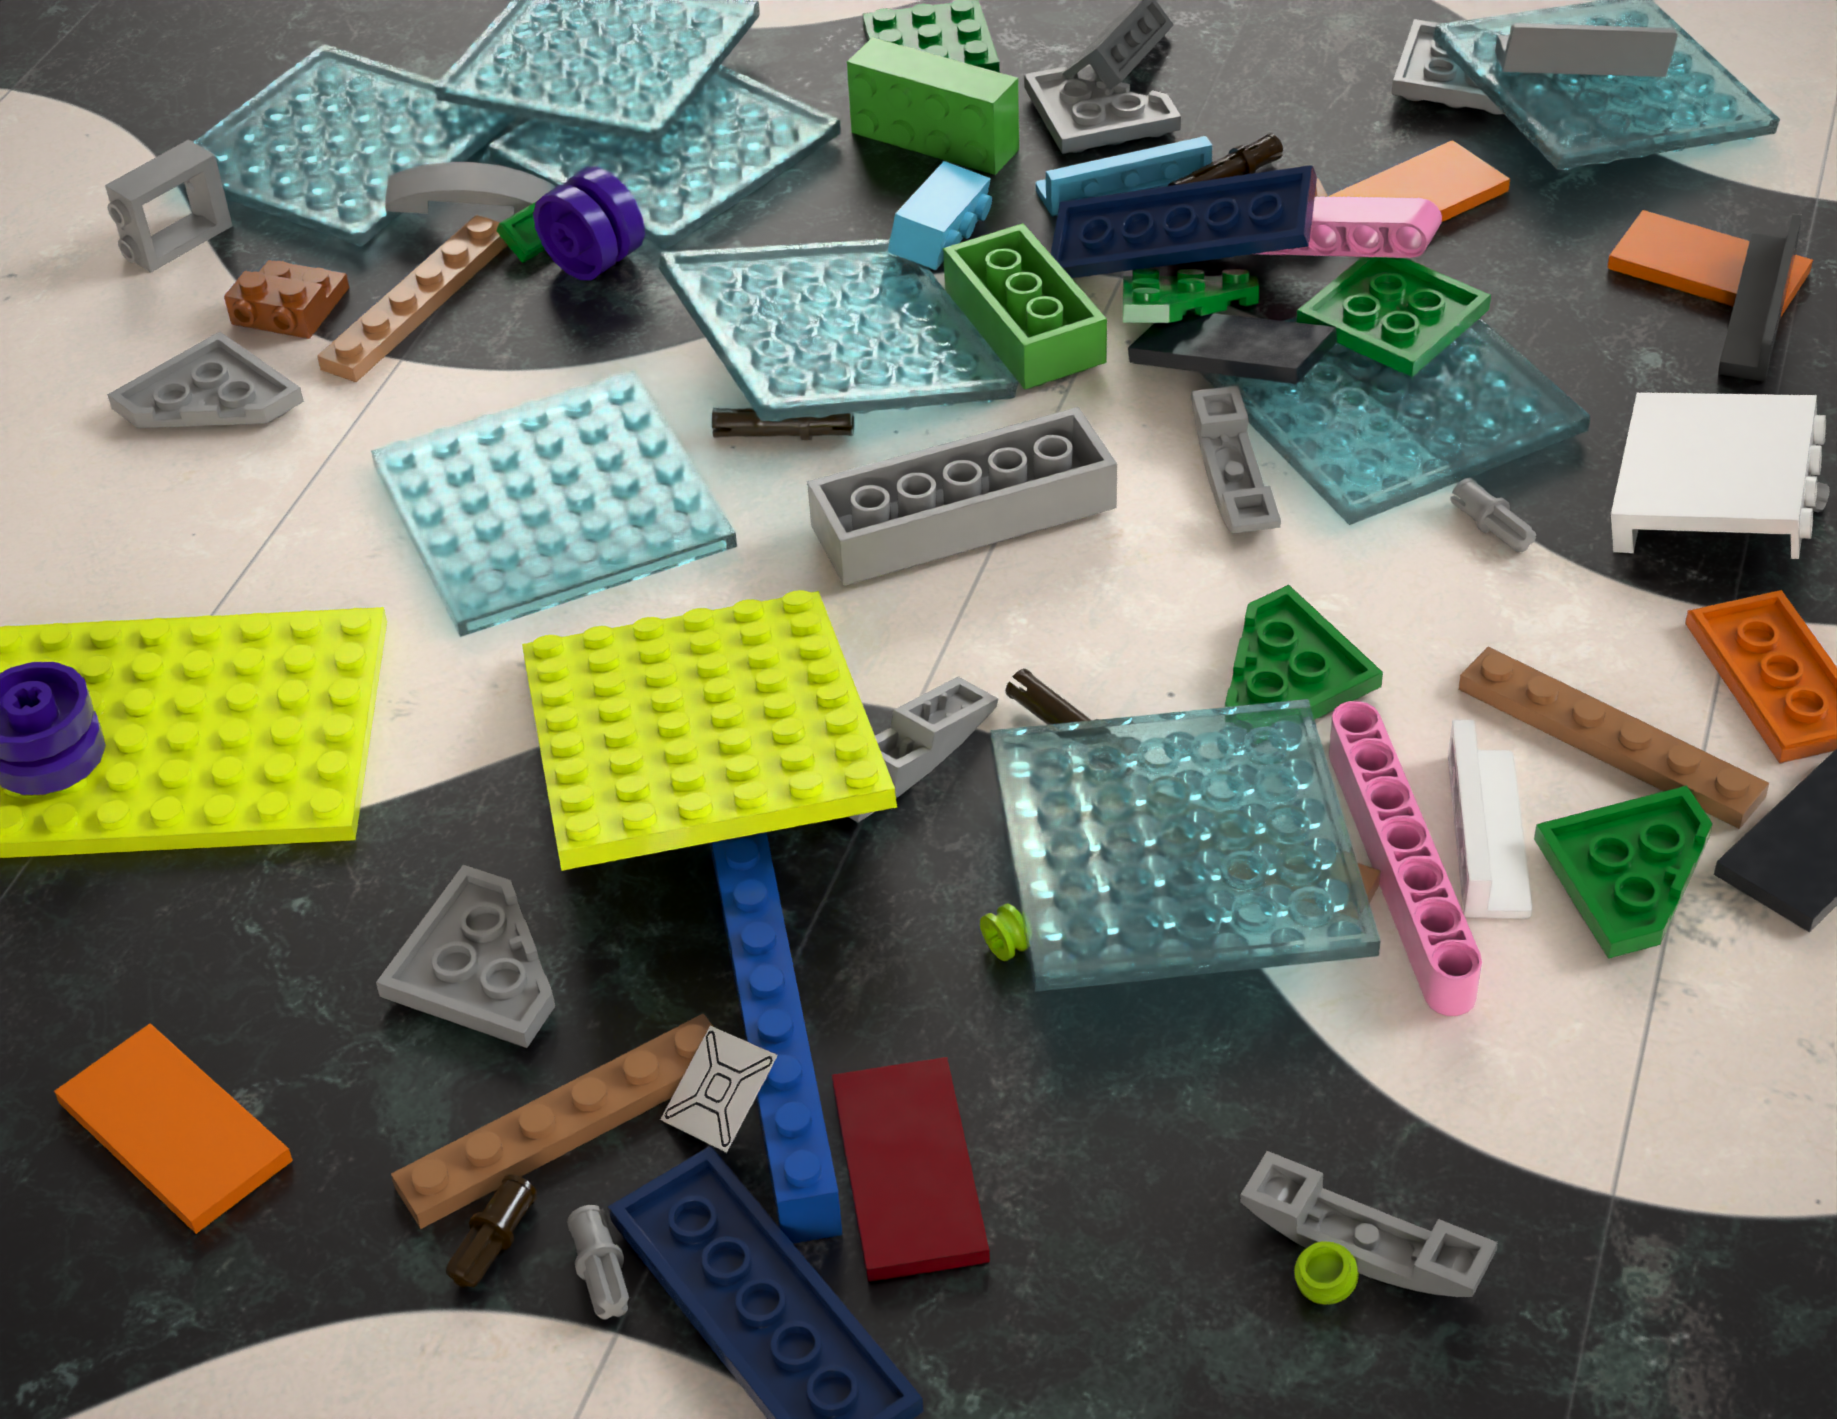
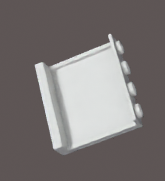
(1719, 466)

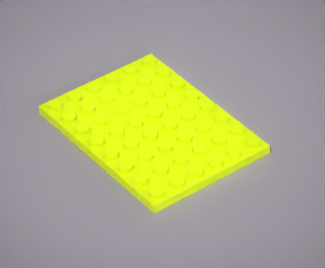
(700, 729)
(208, 731)

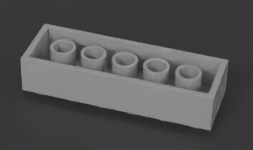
(962, 495)

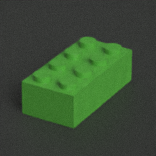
(934, 105)
(1025, 306)

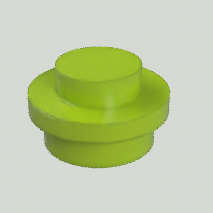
(1326, 1272)

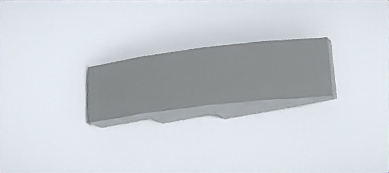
(930, 730)

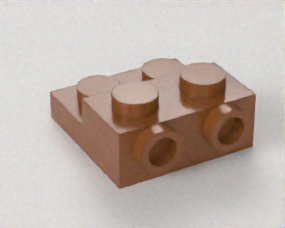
(285, 298)

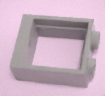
(209, 216)

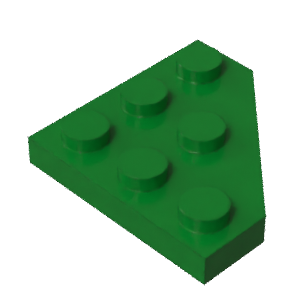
(1167, 298)
(1297, 655)
(1628, 864)

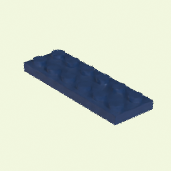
(1186, 222)
(758, 1298)

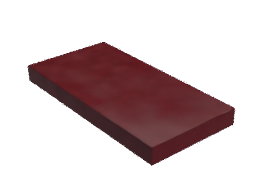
(909, 1169)

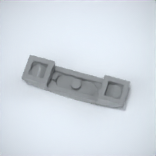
(462, 183)
(1231, 461)
(1384, 1247)

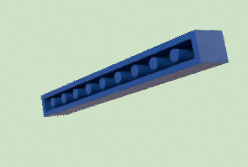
(774, 1020)

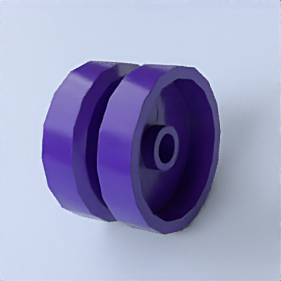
(589, 223)
(46, 729)

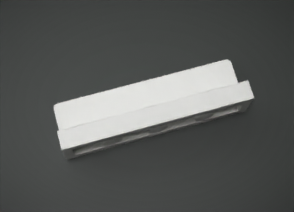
(1487, 828)

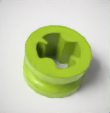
(1004, 931)

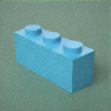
(940, 214)

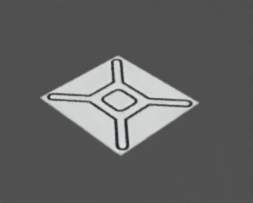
(718, 1088)

